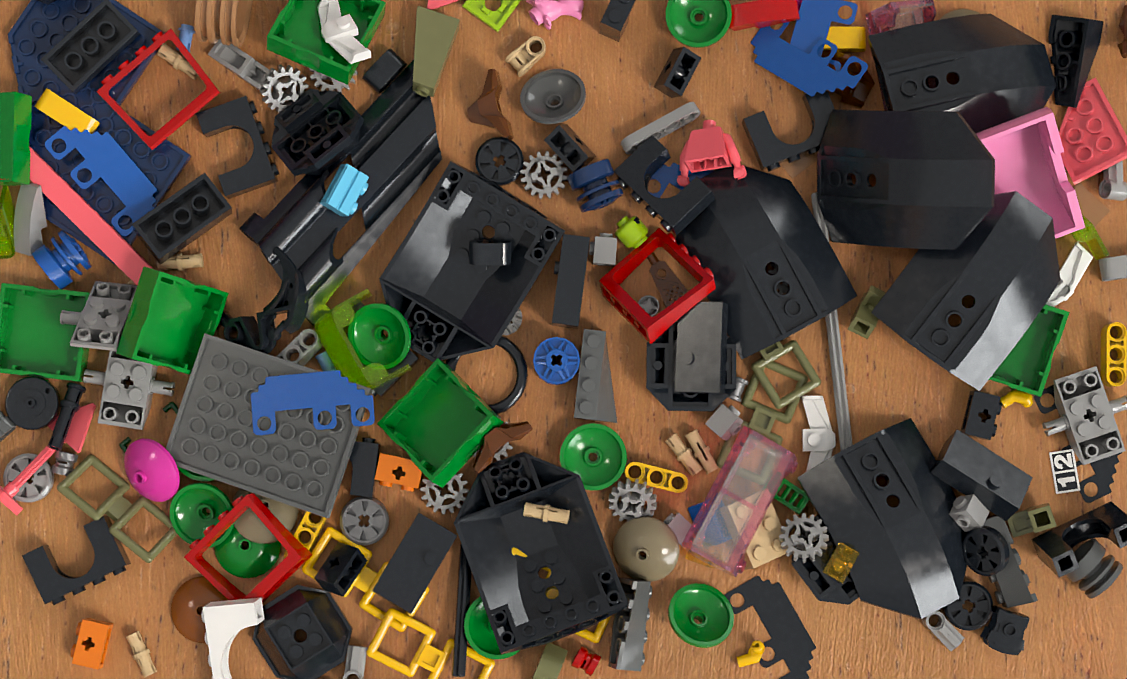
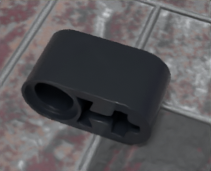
(384, 71)
(489, 252)

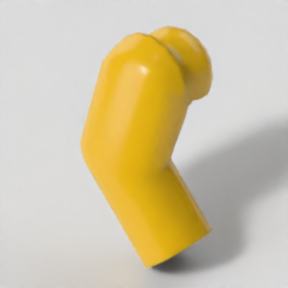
(1018, 396)
(753, 656)

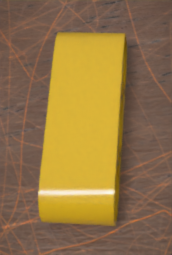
(847, 39)
(65, 113)
(1119, 344)
(667, 476)
(313, 528)

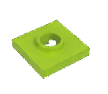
(493, 19)

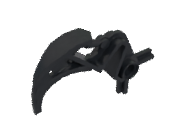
(289, 300)

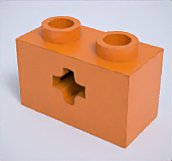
(389, 463)
(100, 634)

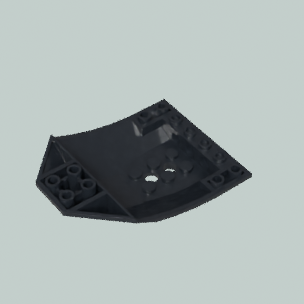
(996, 65)
(929, 178)
(757, 224)
(1003, 264)
(444, 298)
(574, 552)
(906, 553)

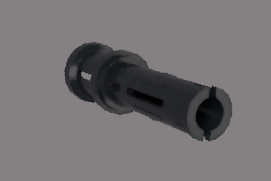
(68, 408)

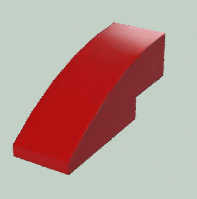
(763, 13)

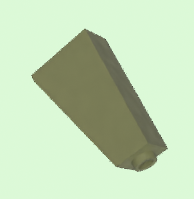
(433, 45)

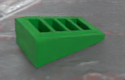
(802, 503)

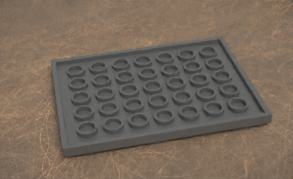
(218, 440)

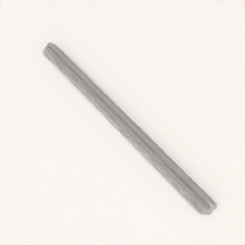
(835, 353)

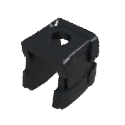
(1005, 631)

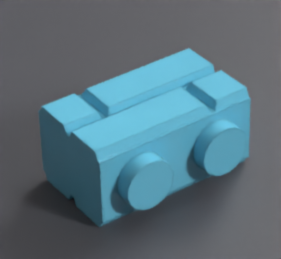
(345, 190)

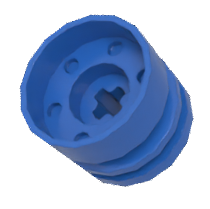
(62, 259)
(556, 374)

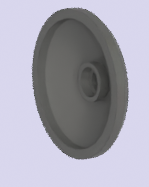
(553, 96)

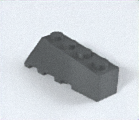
(594, 384)
(1011, 581)
(630, 626)

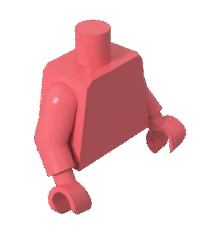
(709, 150)

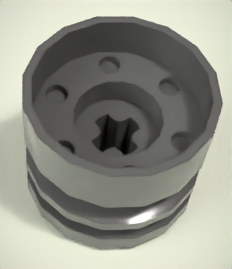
(1094, 570)

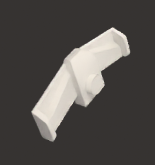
(339, 32)
(1070, 274)
(820, 437)

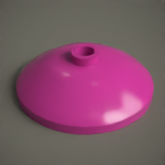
(151, 470)

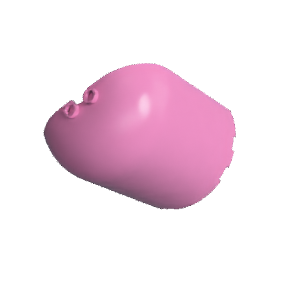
(1031, 164)

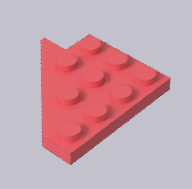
(1091, 135)

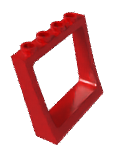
(179, 119)
(654, 326)
(295, 559)

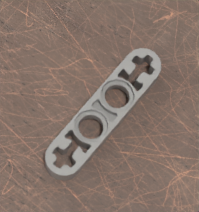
(661, 127)

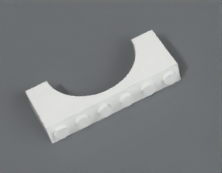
(222, 624)

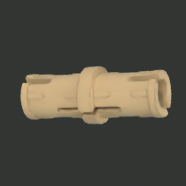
(177, 60)
(182, 262)
(693, 438)
(684, 454)
(546, 513)
(141, 654)

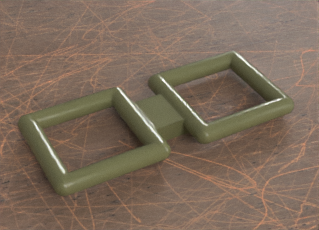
(773, 353)
(764, 416)
(117, 508)

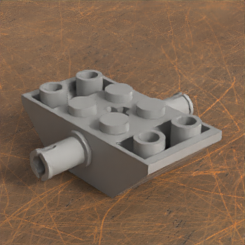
(103, 316)
(124, 404)
(1091, 437)

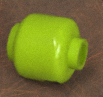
(631, 232)

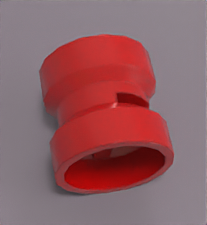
(591, 660)

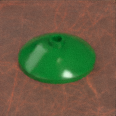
(703, 33)
(368, 336)
(609, 451)
(189, 512)
(249, 562)
(706, 606)
(480, 633)

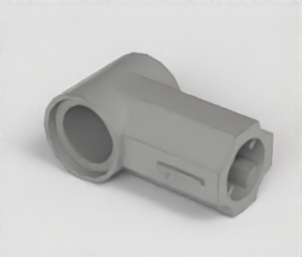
(1113, 185)
(944, 631)
(355, 661)

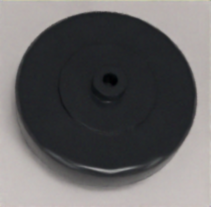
(32, 403)

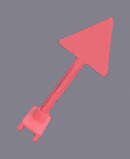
(75, 439)

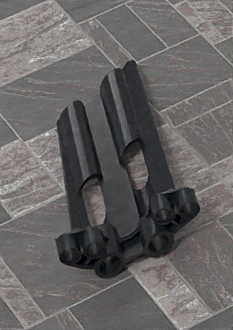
(397, 154)

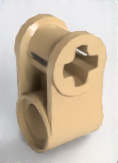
(526, 56)

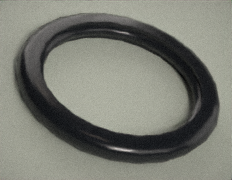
(521, 379)

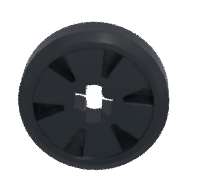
(494, 149)
(991, 541)
(979, 613)

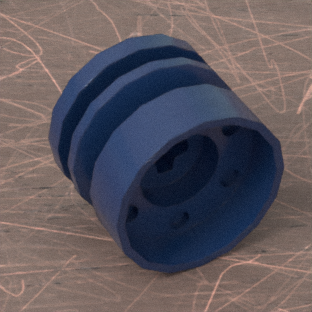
(594, 183)

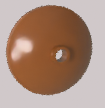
(185, 607)

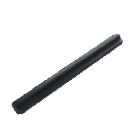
(462, 606)

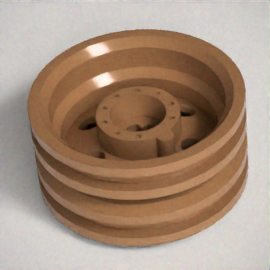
(222, 20)

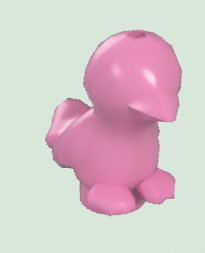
(548, 10)

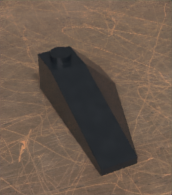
(1073, 52)

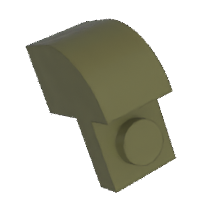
(863, 320)
(1032, 520)
(550, 662)

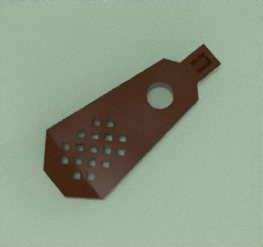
(665, 282)

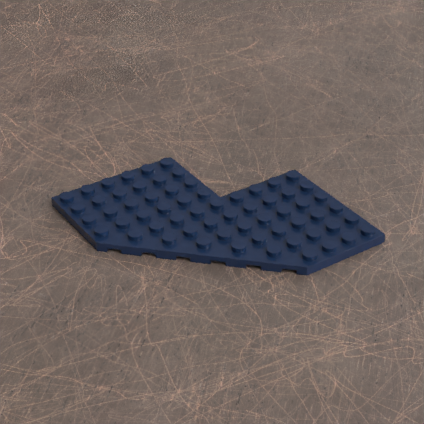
(30, 39)

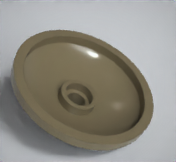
(254, 529)
(655, 540)

